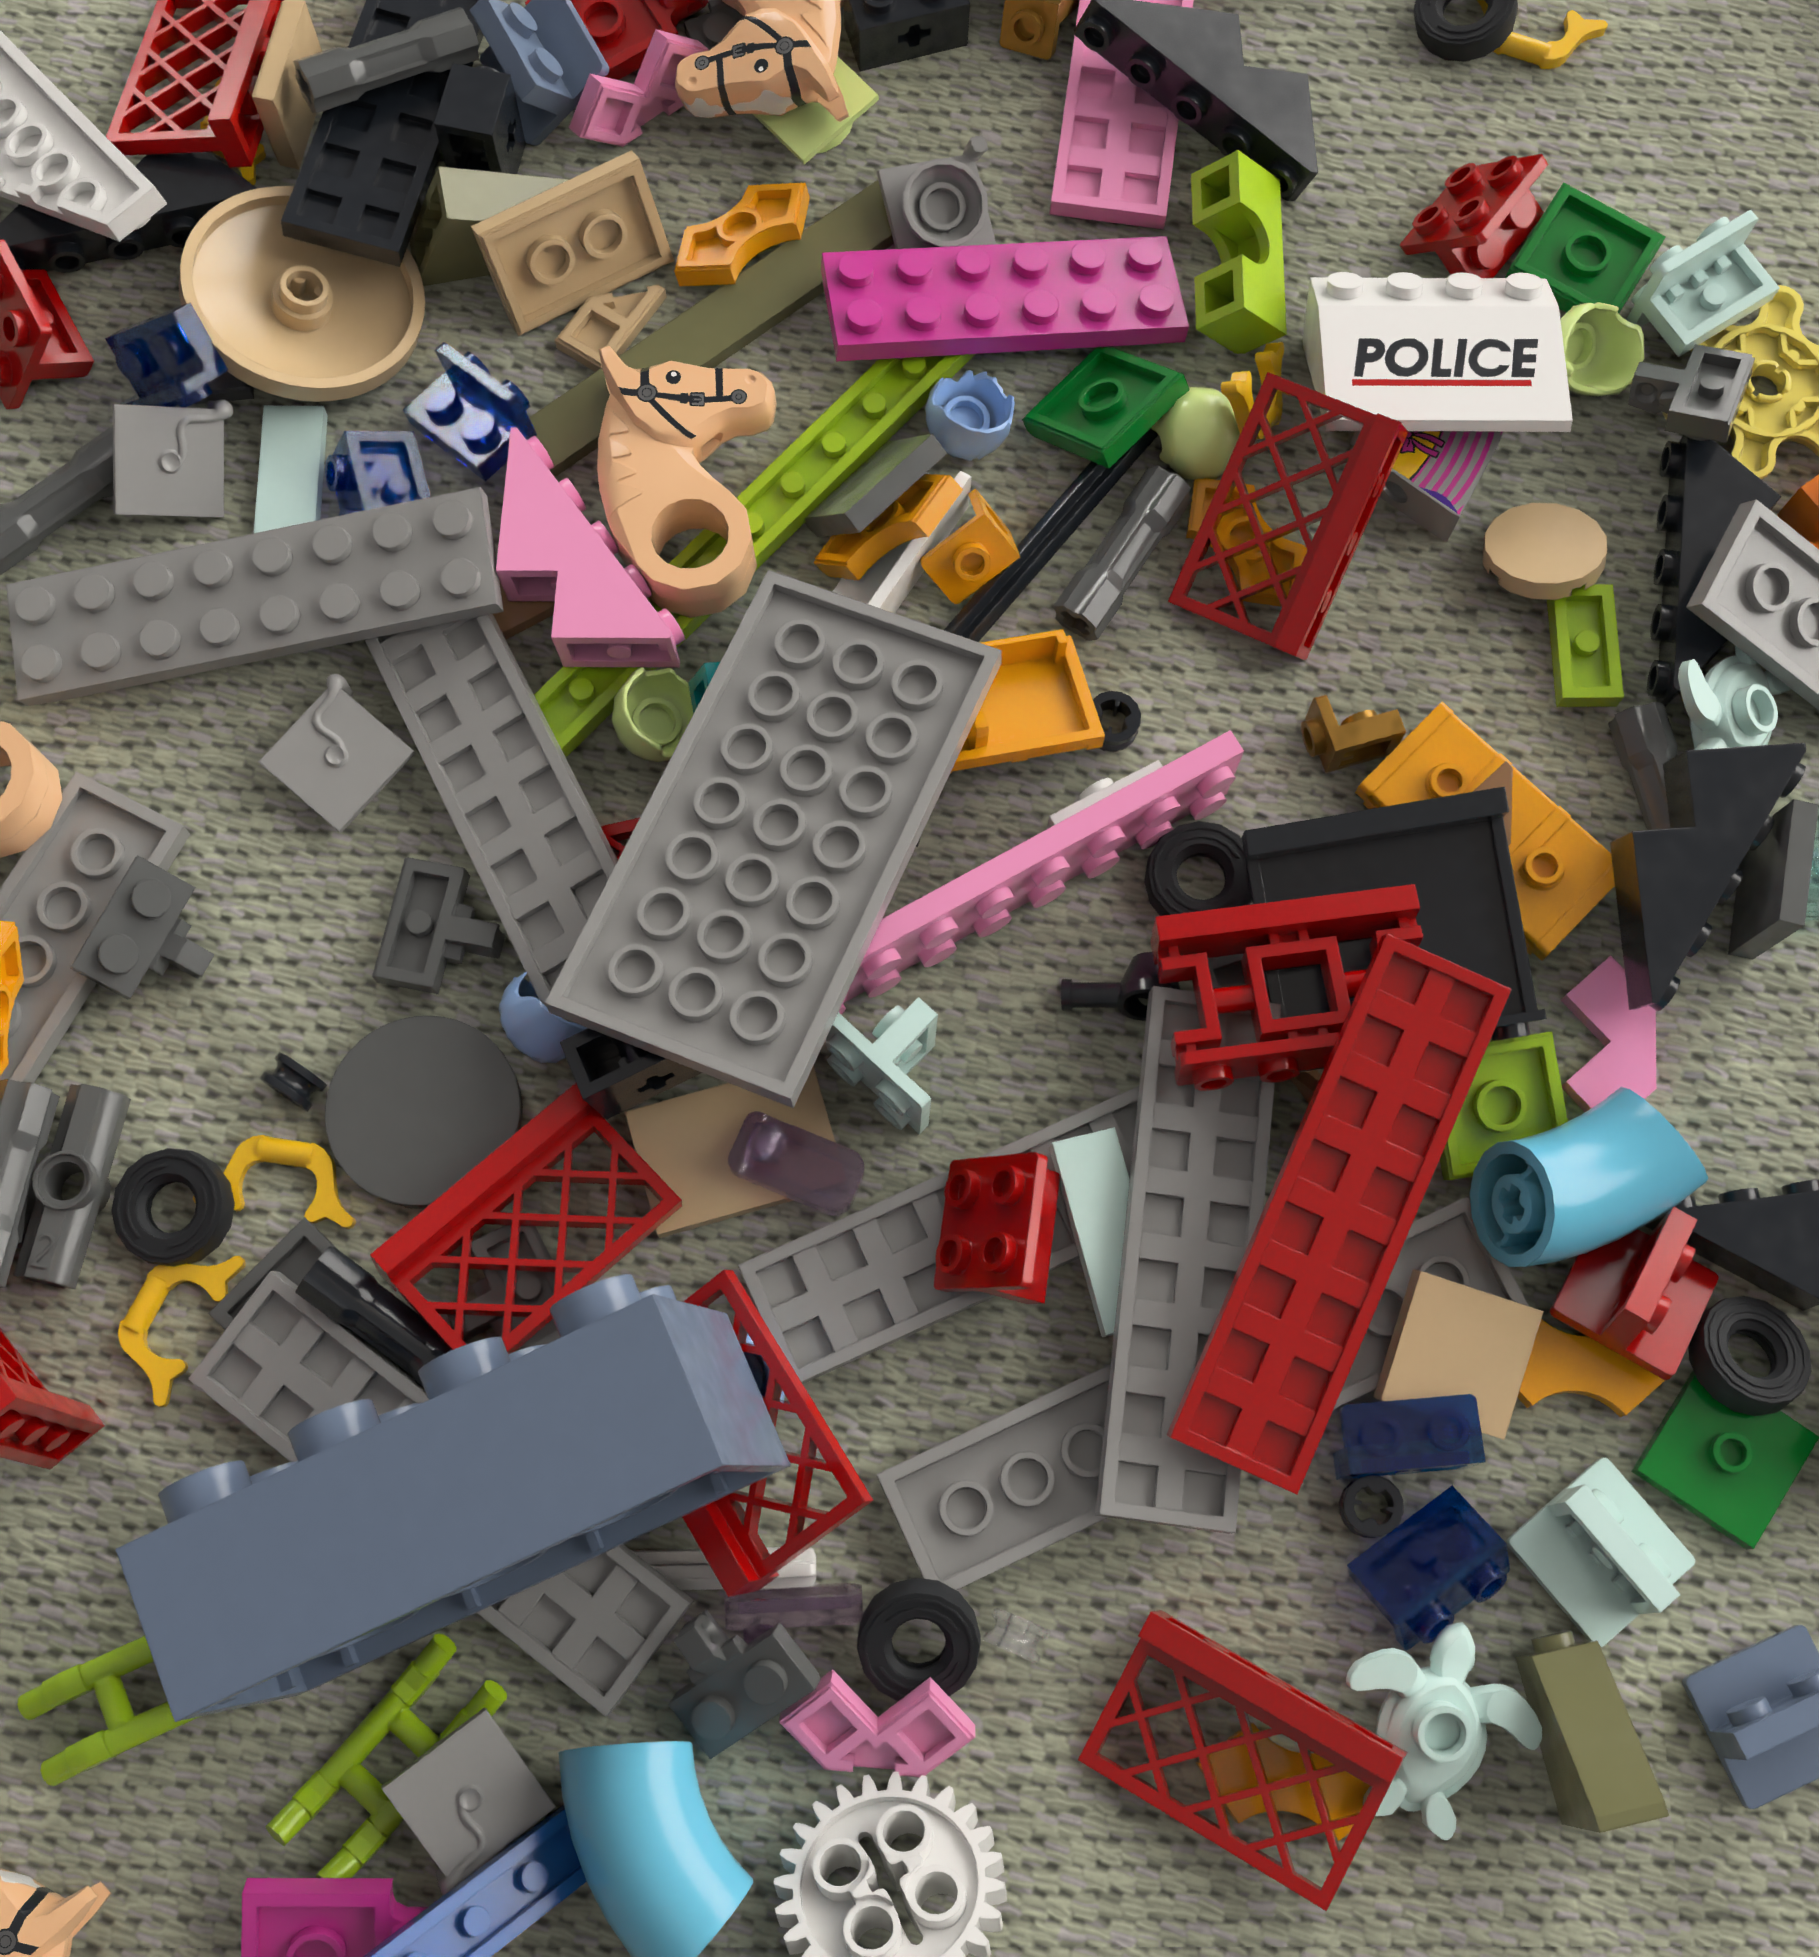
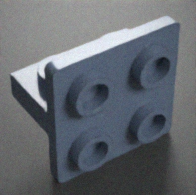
(545, 54)
(1763, 1714)

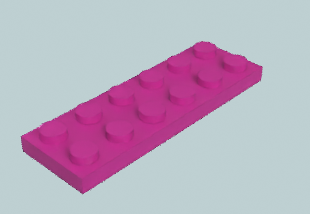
(1002, 298)

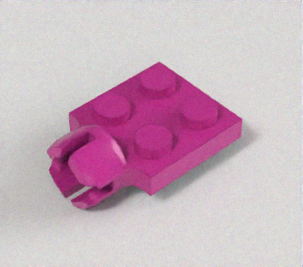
(319, 1916)

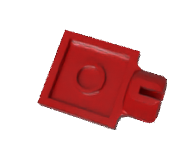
(627, 26)

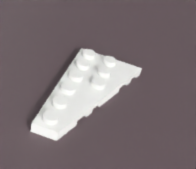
(61, 160)

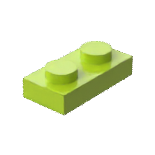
(1585, 648)

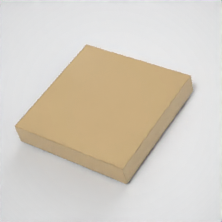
(276, 91)
(1459, 1344)

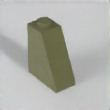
(456, 201)
(1588, 1737)

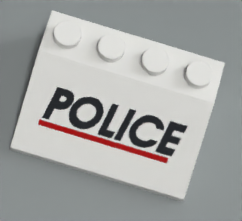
(1440, 351)

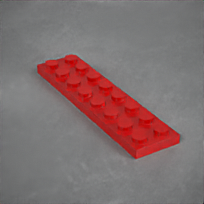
(1339, 1213)

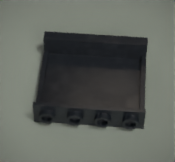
(1462, 878)

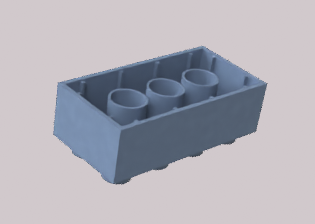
(446, 1500)

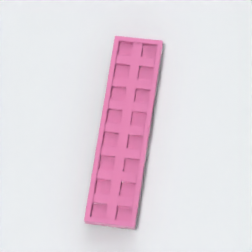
(1113, 144)
(1042, 864)

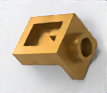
(1034, 25)
(1355, 741)

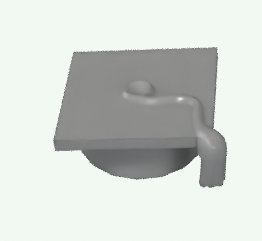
(938, 201)
(169, 459)
(337, 755)
(468, 1798)

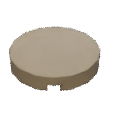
(1544, 550)

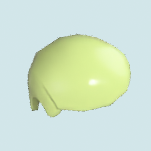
(1600, 349)
(1198, 434)
(652, 713)

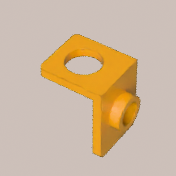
(971, 553)

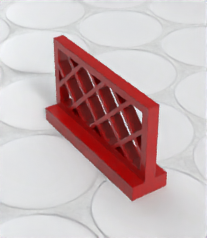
(230, 108)
(1339, 527)
(494, 1185)
(36, 1423)
(723, 1528)
(1274, 1704)

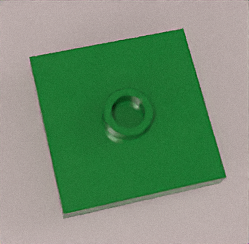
(1587, 251)
(1105, 405)
(1725, 1462)

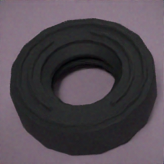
(1467, 41)
(1191, 841)
(134, 1201)
(1773, 1332)
(918, 1600)

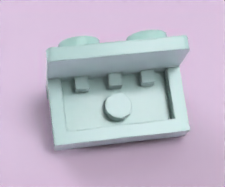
(1704, 286)
(901, 1044)
(1602, 1553)

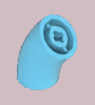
(1581, 1182)
(650, 1846)

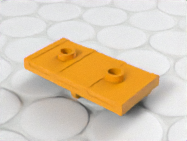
(1033, 705)
(1553, 859)

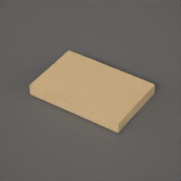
(573, 242)
(690, 1146)

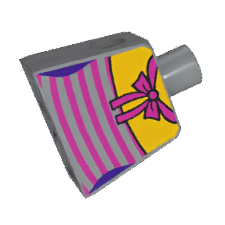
(1438, 475)

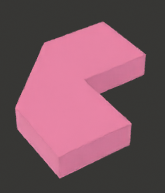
(616, 109)
(1627, 1034)
(907, 1737)

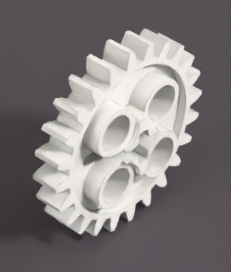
(947, 1861)

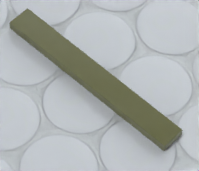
(721, 320)

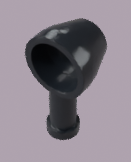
(1124, 995)

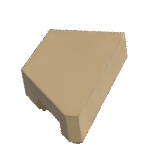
(606, 322)

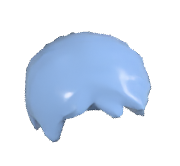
(969, 415)
(531, 1025)

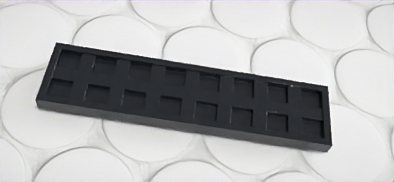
(375, 153)

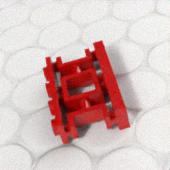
(1272, 939)

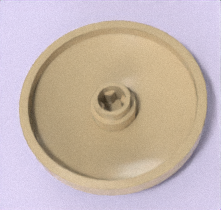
(293, 311)

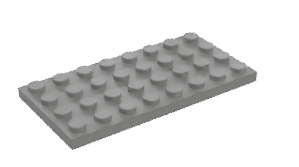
(776, 837)

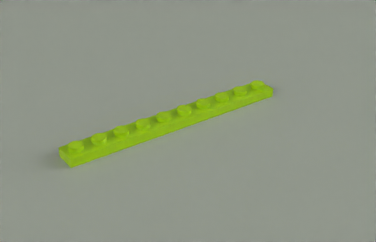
(776, 507)

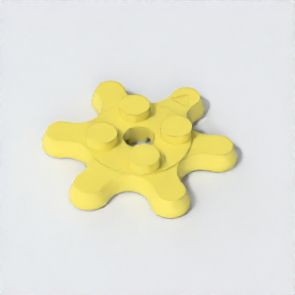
(1792, 365)

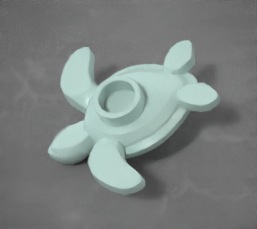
(1730, 702)
(1438, 1722)

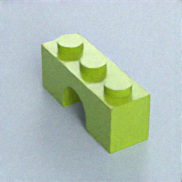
(1241, 213)

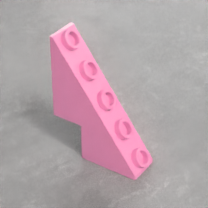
(558, 556)

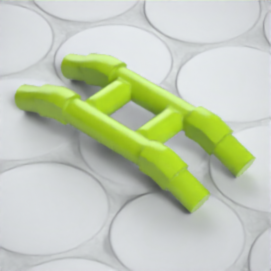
(124, 1728)
(345, 1766)

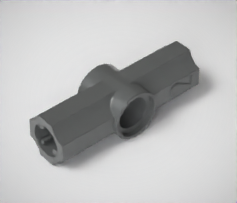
(60, 1227)

